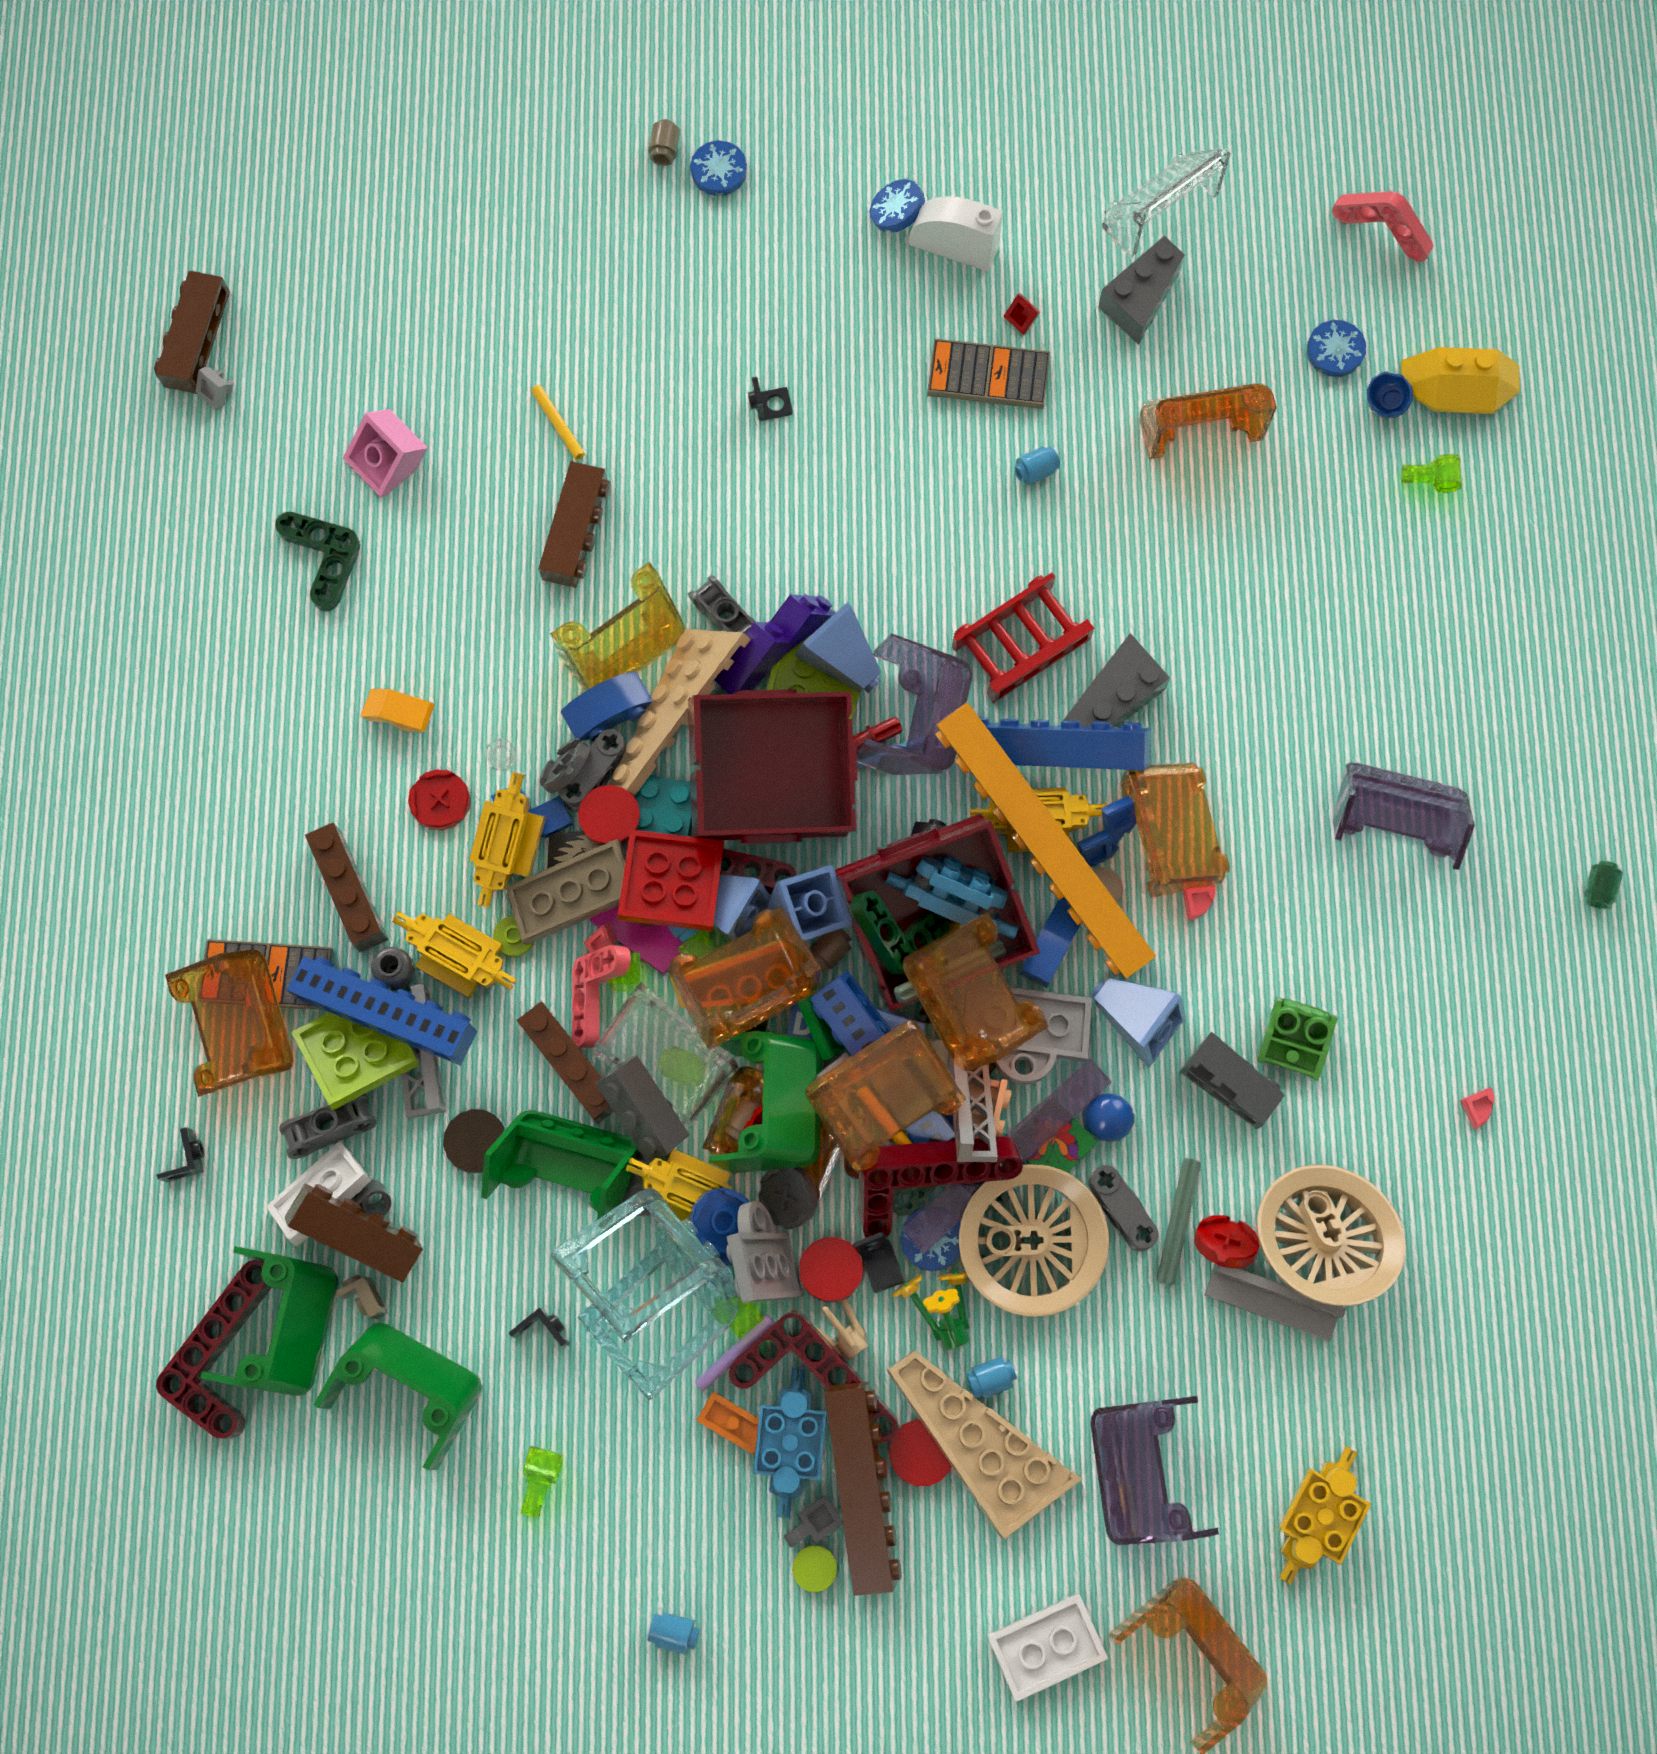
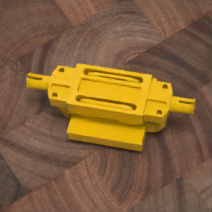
(1068, 810)
(505, 839)
(455, 953)
(680, 1179)
(1322, 1517)

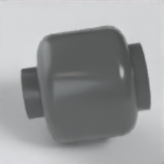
(393, 968)

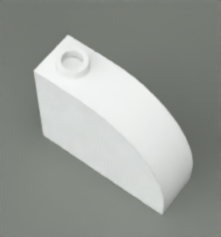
(958, 230)

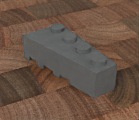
(1121, 687)

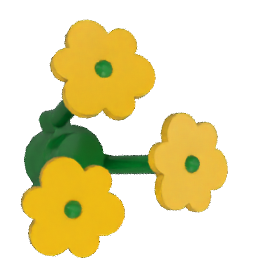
(951, 1329)

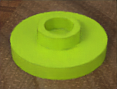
(507, 934)
(814, 1568)

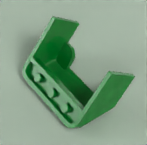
(789, 1122)
(562, 1154)
(297, 1330)
(443, 1381)

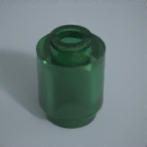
(1603, 885)

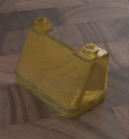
(627, 639)

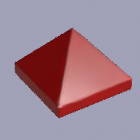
(1021, 314)

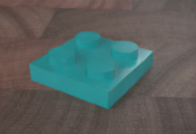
(665, 806)

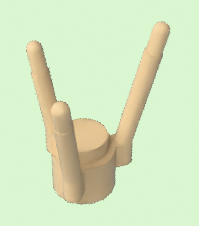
(849, 1340)

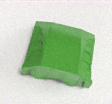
(1297, 1037)

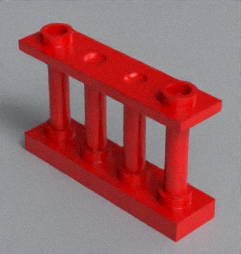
(1025, 665)

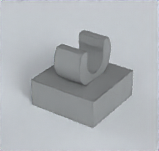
(213, 387)

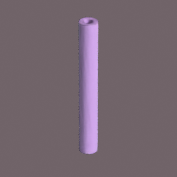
(733, 1354)

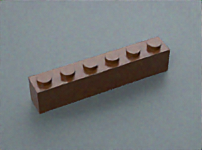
(862, 1488)

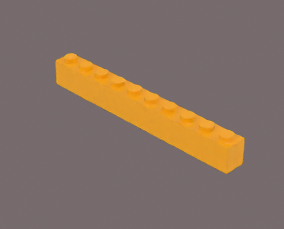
(1045, 840)

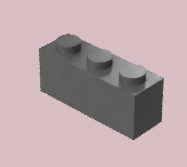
(642, 1109)

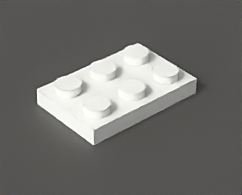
(335, 1171)
(1047, 1647)

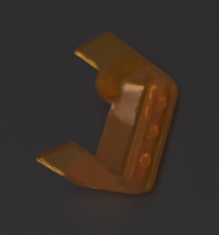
(1187, 1607)

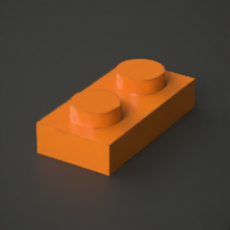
(730, 1422)

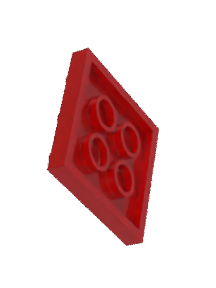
(670, 880)

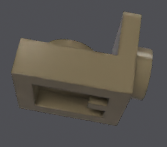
(369, 1300)

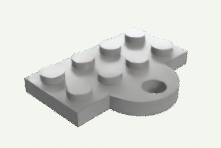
(1064, 1038)
(762, 1258)

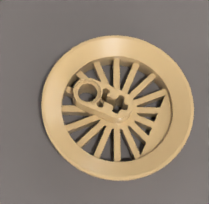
(1086, 1236)
(1326, 1236)

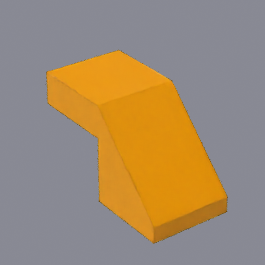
(398, 709)

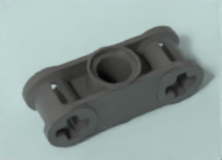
(714, 600)
(596, 769)
(306, 1135)
(1123, 1208)

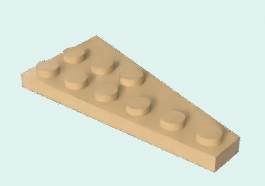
(689, 672)
(992, 1458)

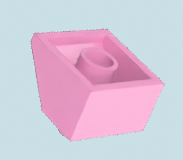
(384, 451)

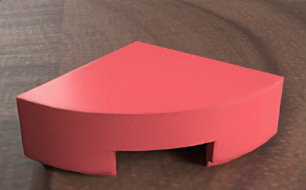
(1198, 900)
(601, 938)
(1478, 1107)

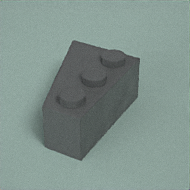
(1141, 288)
(1233, 1081)

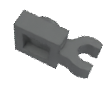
(818, 1521)

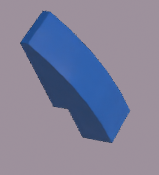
(1052, 943)

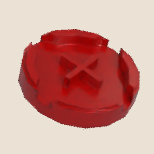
(439, 800)
(608, 814)
(1226, 1241)
(831, 1269)
(917, 1456)

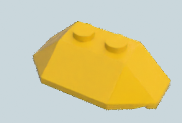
(1462, 379)

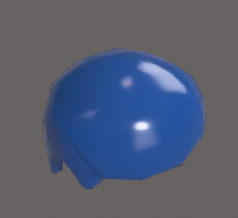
(1389, 395)
(1108, 1117)

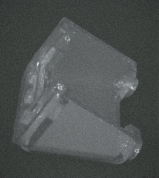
(669, 1050)

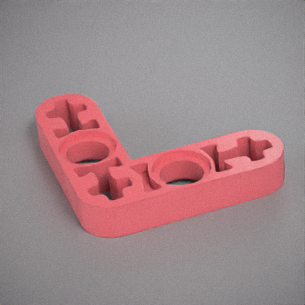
(1394, 211)
(586, 976)

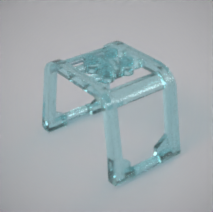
(690, 1260)

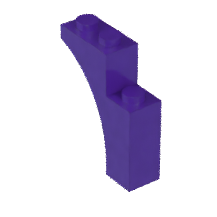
(773, 640)

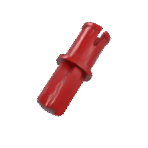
(879, 732)

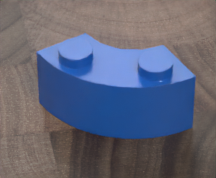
(607, 706)

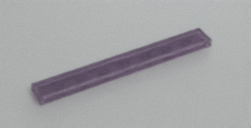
(1028, 1135)

